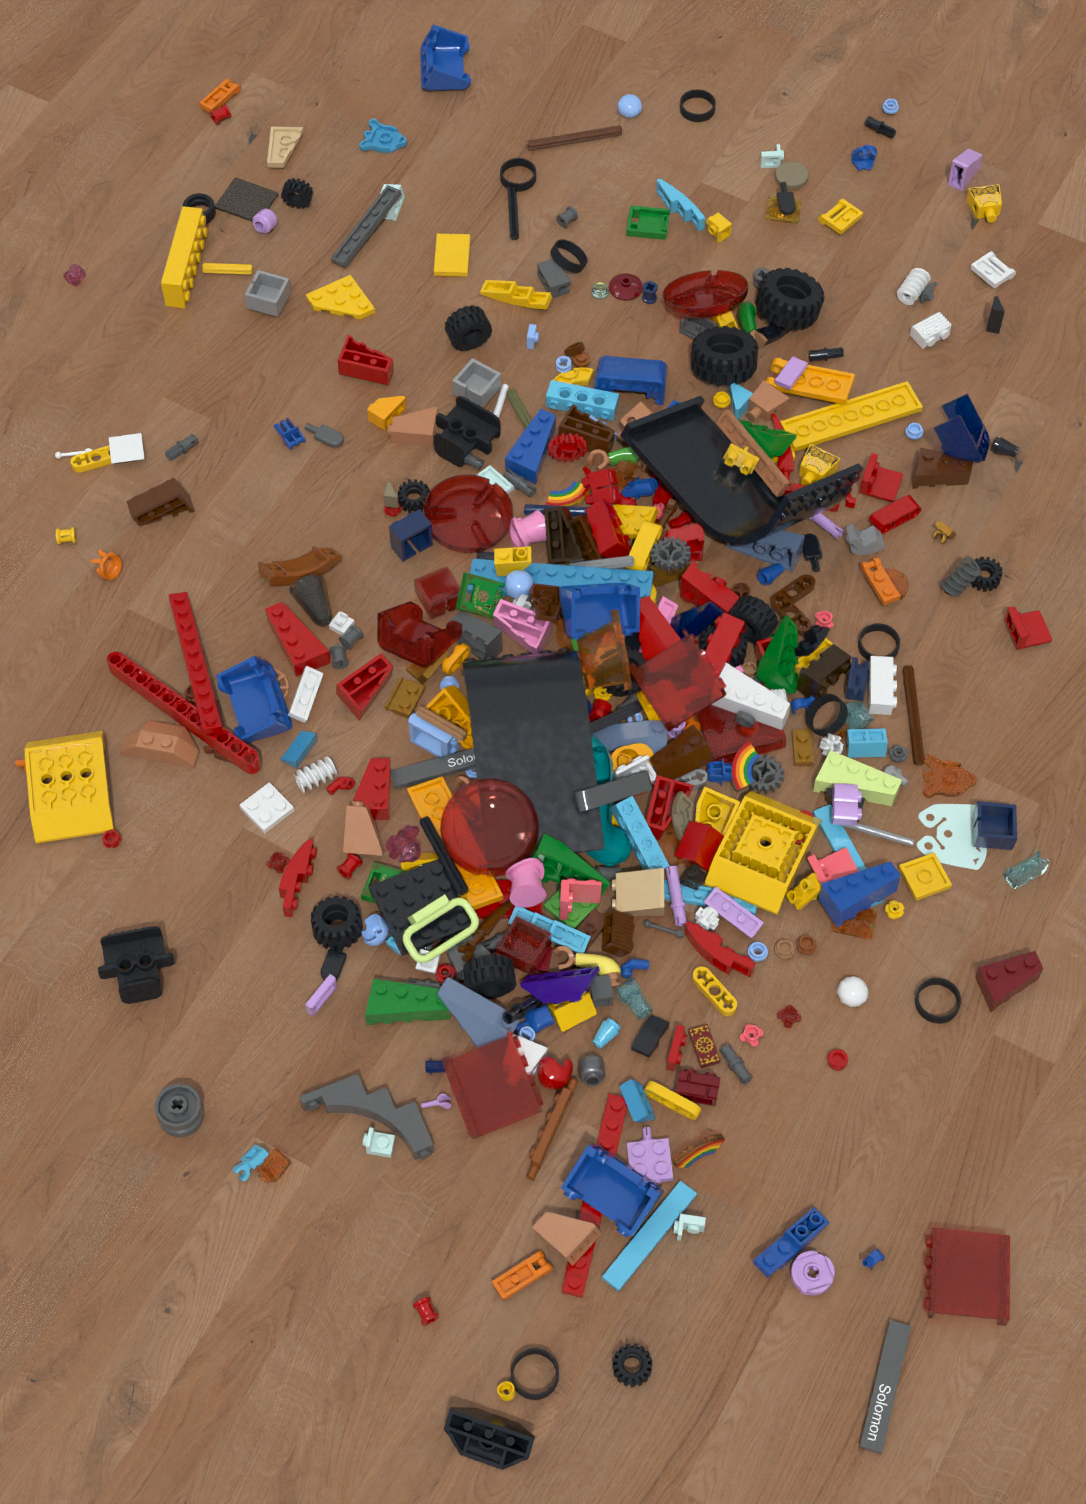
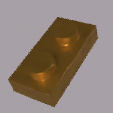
(802, 747)

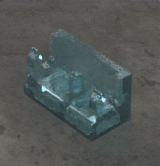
(1026, 871)

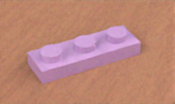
(733, 912)

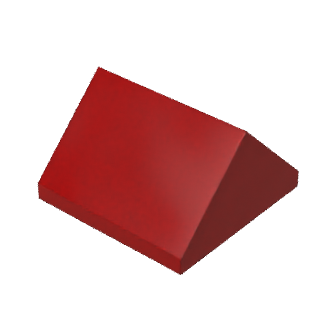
(699, 845)

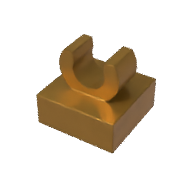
(945, 531)

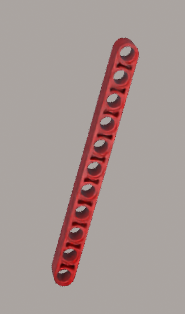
(182, 712)

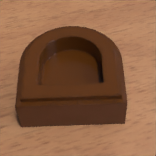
(574, 349)

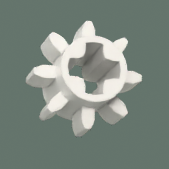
(832, 743)
(707, 918)

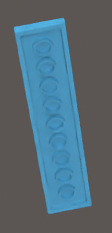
(569, 575)

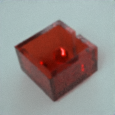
(437, 592)
(526, 945)

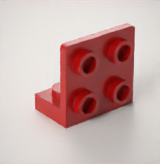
(879, 481)
(1027, 628)

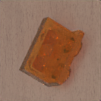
(859, 926)

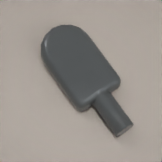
(326, 435)

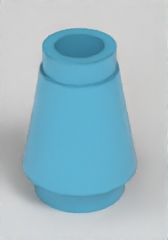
(606, 1033)

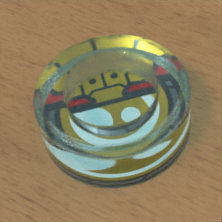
(600, 290)

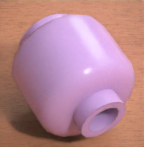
(265, 221)

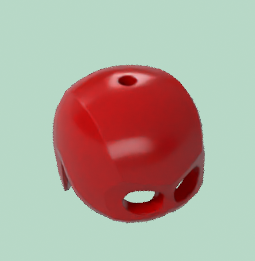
(552, 1075)

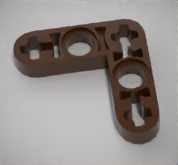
(788, 601)

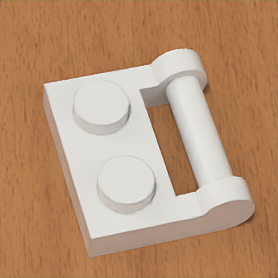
(990, 272)

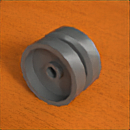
(179, 1110)

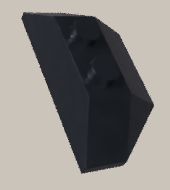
(488, 1437)

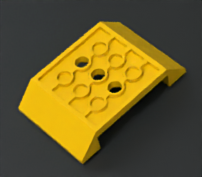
(70, 806)

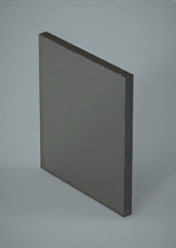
(245, 199)

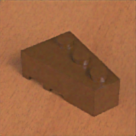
(594, 432)
(937, 468)
(159, 502)
(682, 755)

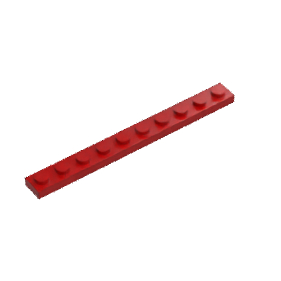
(195, 663)
(608, 1139)

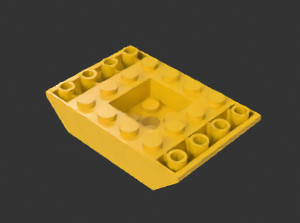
(759, 872)

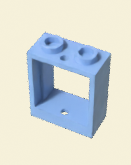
(431, 737)

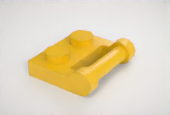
(844, 219)

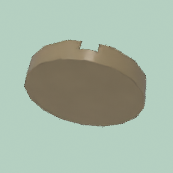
(793, 174)

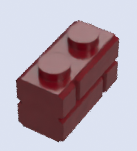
(698, 1087)

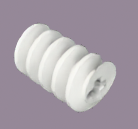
(913, 286)
(315, 773)

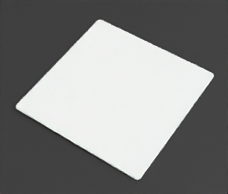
(126, 448)

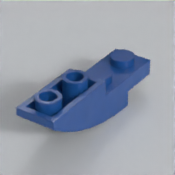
(791, 1243)

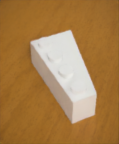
(751, 697)

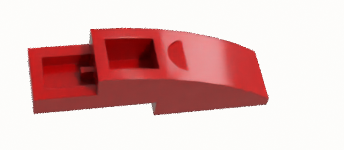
(295, 874)
(710, 948)

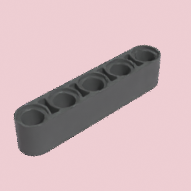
(613, 791)

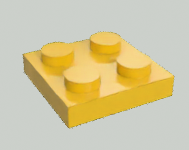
(925, 876)

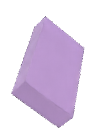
(791, 373)
(321, 995)

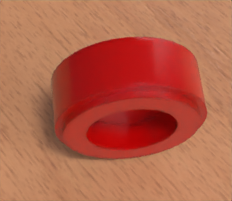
(837, 1059)

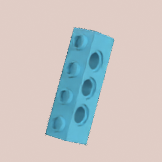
(589, 400)
(642, 840)

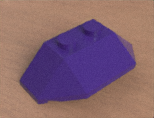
(560, 986)

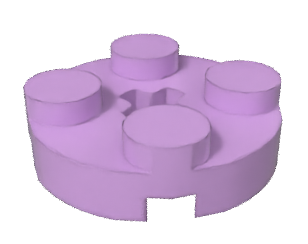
(807, 1284)

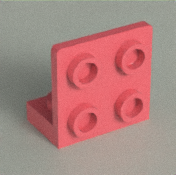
(833, 866)
(580, 892)

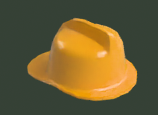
(628, 753)

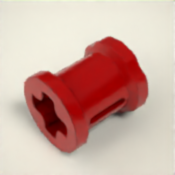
(220, 114)
(349, 866)
(426, 1311)

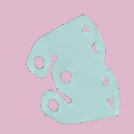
(958, 847)

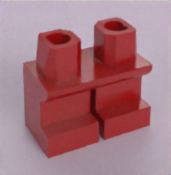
(598, 480)

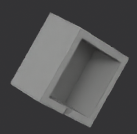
(268, 293)
(477, 382)

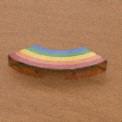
(692, 1154)

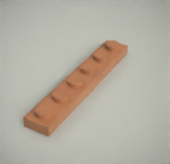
(765, 467)

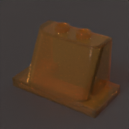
(605, 656)

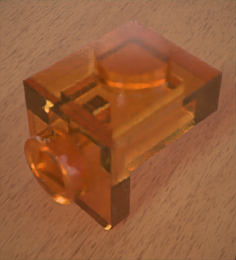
(273, 1167)

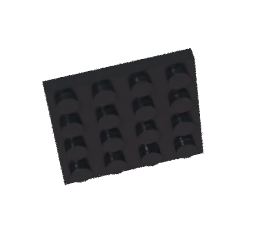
(410, 892)

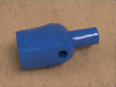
(537, 1019)

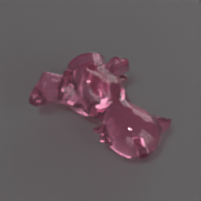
(404, 845)

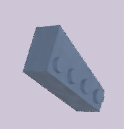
(777, 548)

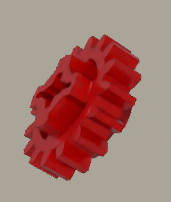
(567, 447)

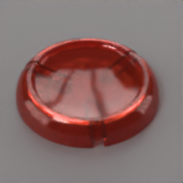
(705, 294)
(468, 513)
(489, 827)

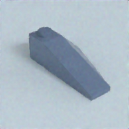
(647, 732)
(475, 1013)

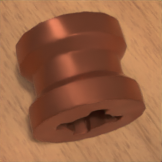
(741, 589)

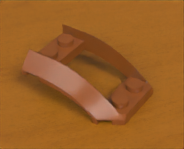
(289, 571)

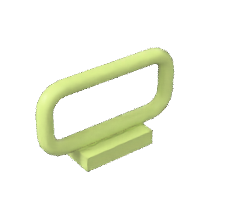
(429, 914)

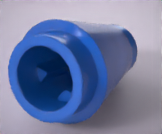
(769, 574)

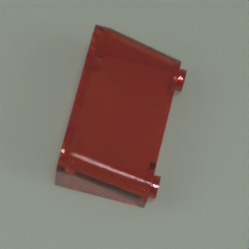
(412, 639)

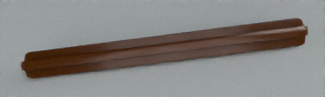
(574, 137)
(913, 715)

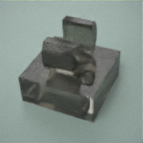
(692, 877)

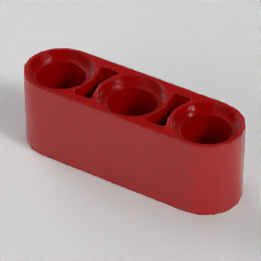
(895, 514)

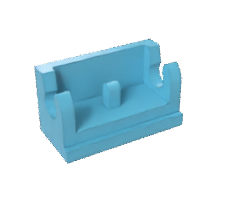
(866, 743)

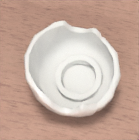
(852, 991)

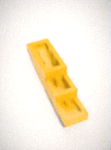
(516, 295)

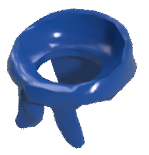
(865, 160)

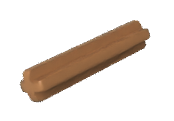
(441, 723)

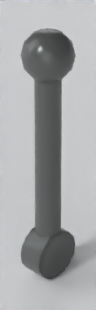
(679, 933)

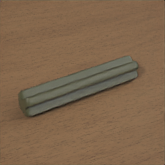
(519, 407)

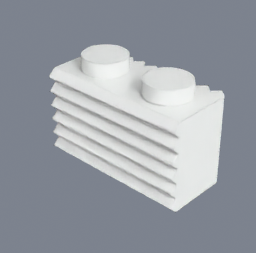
(930, 330)

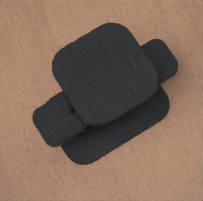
(465, 429)
(133, 950)

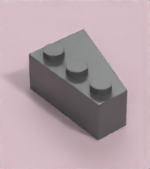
(480, 636)

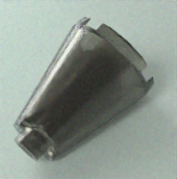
(313, 599)

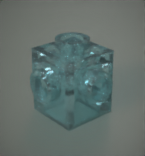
(858, 716)

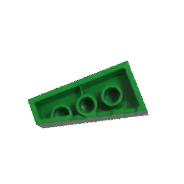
(403, 1002)

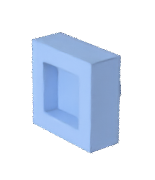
(532, 336)

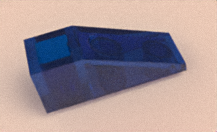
(696, 619)

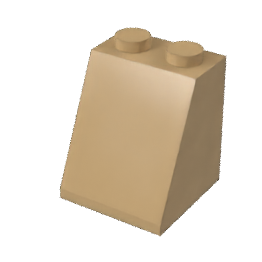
(639, 892)

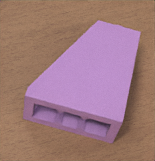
(964, 169)

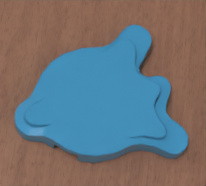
(382, 138)

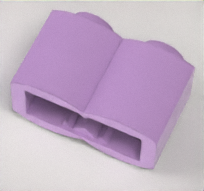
(845, 804)

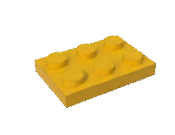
(633, 517)

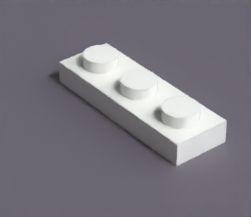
(305, 694)

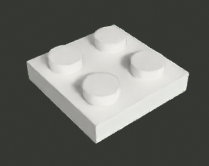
(266, 808)

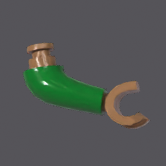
(746, 315)

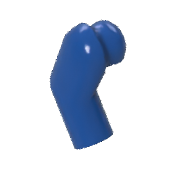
(632, 964)

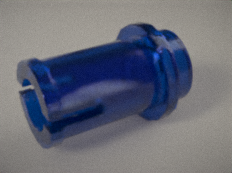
(434, 1066)

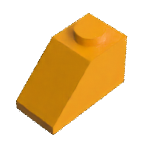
(384, 409)

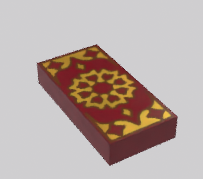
(704, 1046)

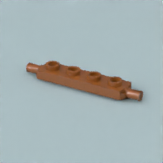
(546, 1136)

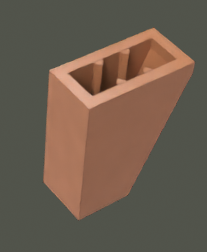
(414, 427)
(361, 831)
(566, 1235)

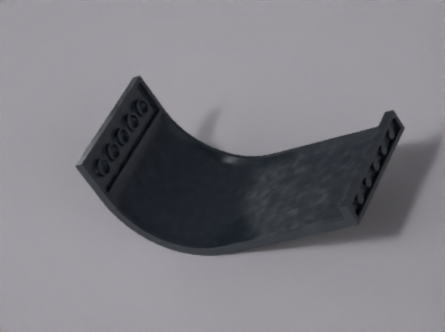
(687, 457)
(537, 735)

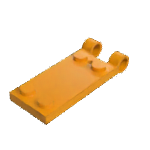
(817, 383)

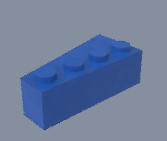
(532, 446)
(858, 891)

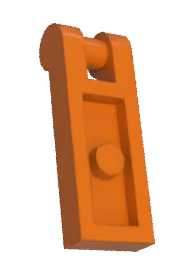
(219, 95)
(880, 581)
(521, 1276)

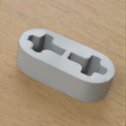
(690, 778)

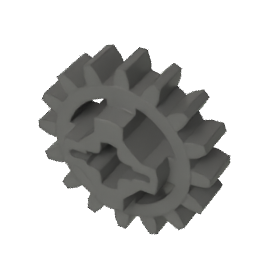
(679, 553)
(773, 774)

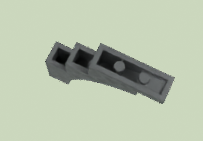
(350, 1097)

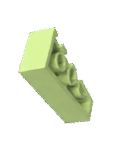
(874, 784)

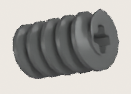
(962, 577)

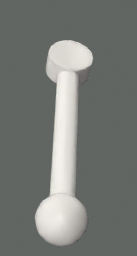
(58, 455)

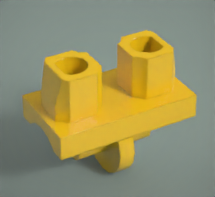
(740, 458)
(805, 892)

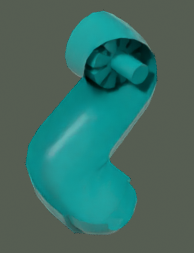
(616, 842)

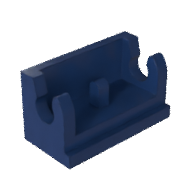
(857, 680)

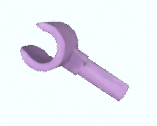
(441, 1100)

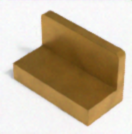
(424, 674)

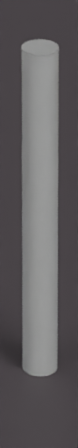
(882, 834)

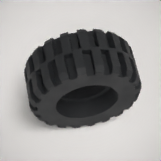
(789, 298)
(724, 355)

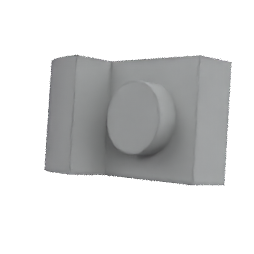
(864, 541)

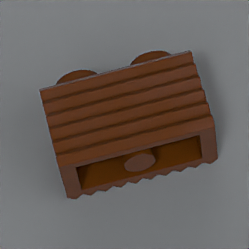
(618, 933)

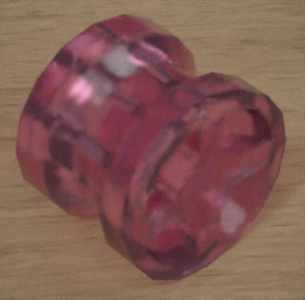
(74, 275)

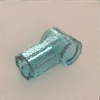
(632, 995)

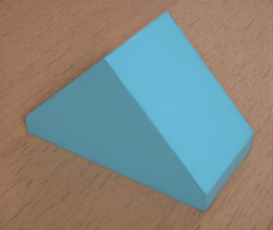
(739, 399)

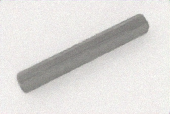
(610, 563)

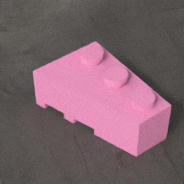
(522, 626)

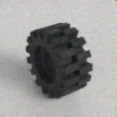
(294, 186)
(412, 488)
(991, 567)
(632, 1352)

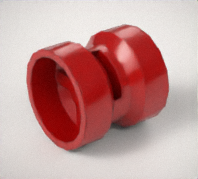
(600, 709)

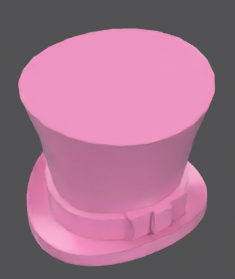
(528, 530)
(526, 883)

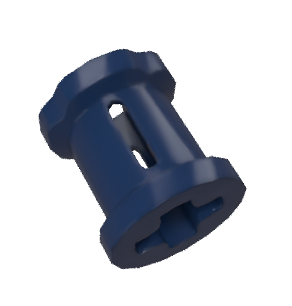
(649, 295)

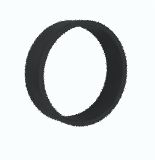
(697, 93)
(518, 162)
(565, 263)
(878, 627)
(816, 705)
(943, 982)
(539, 1352)

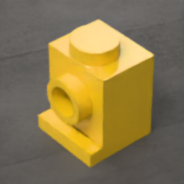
(719, 227)

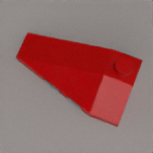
(654, 631)

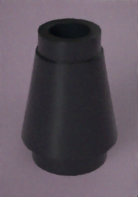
(1004, 447)

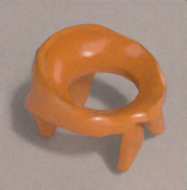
(108, 568)

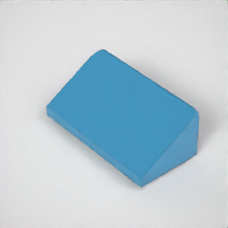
(299, 748)
(637, 1101)

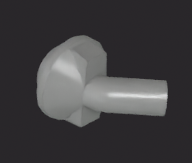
(896, 772)

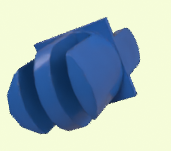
(289, 433)
(640, 487)
(719, 772)

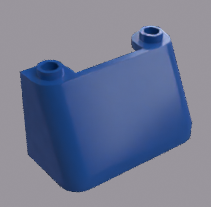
(443, 60)
(632, 375)
(590, 607)
(255, 699)
(612, 1189)

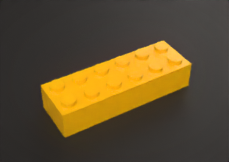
(184, 257)

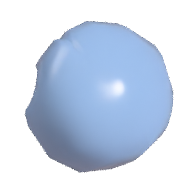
(629, 106)
(518, 583)
(376, 930)

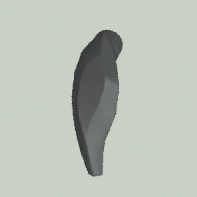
(927, 293)

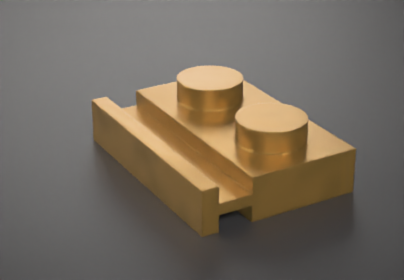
(664, 577)
(405, 697)

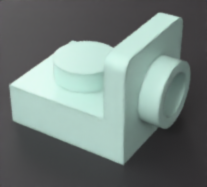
(771, 159)
(379, 1143)
(691, 1223)

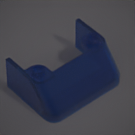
(964, 432)

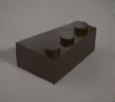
(562, 537)
(823, 672)

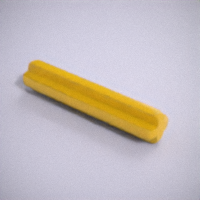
(225, 268)

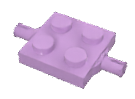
(651, 1158)

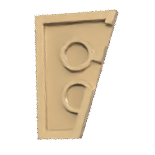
(282, 144)

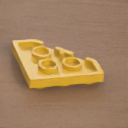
(341, 298)

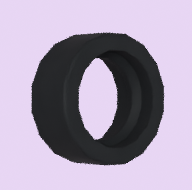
(201, 199)

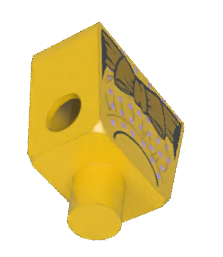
(985, 202)
(817, 465)

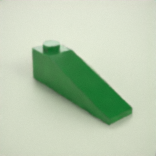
(770, 440)
(779, 660)
(563, 864)

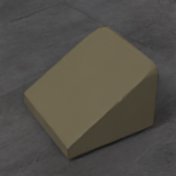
(390, 496)

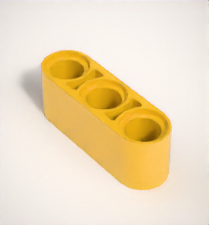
(641, 549)

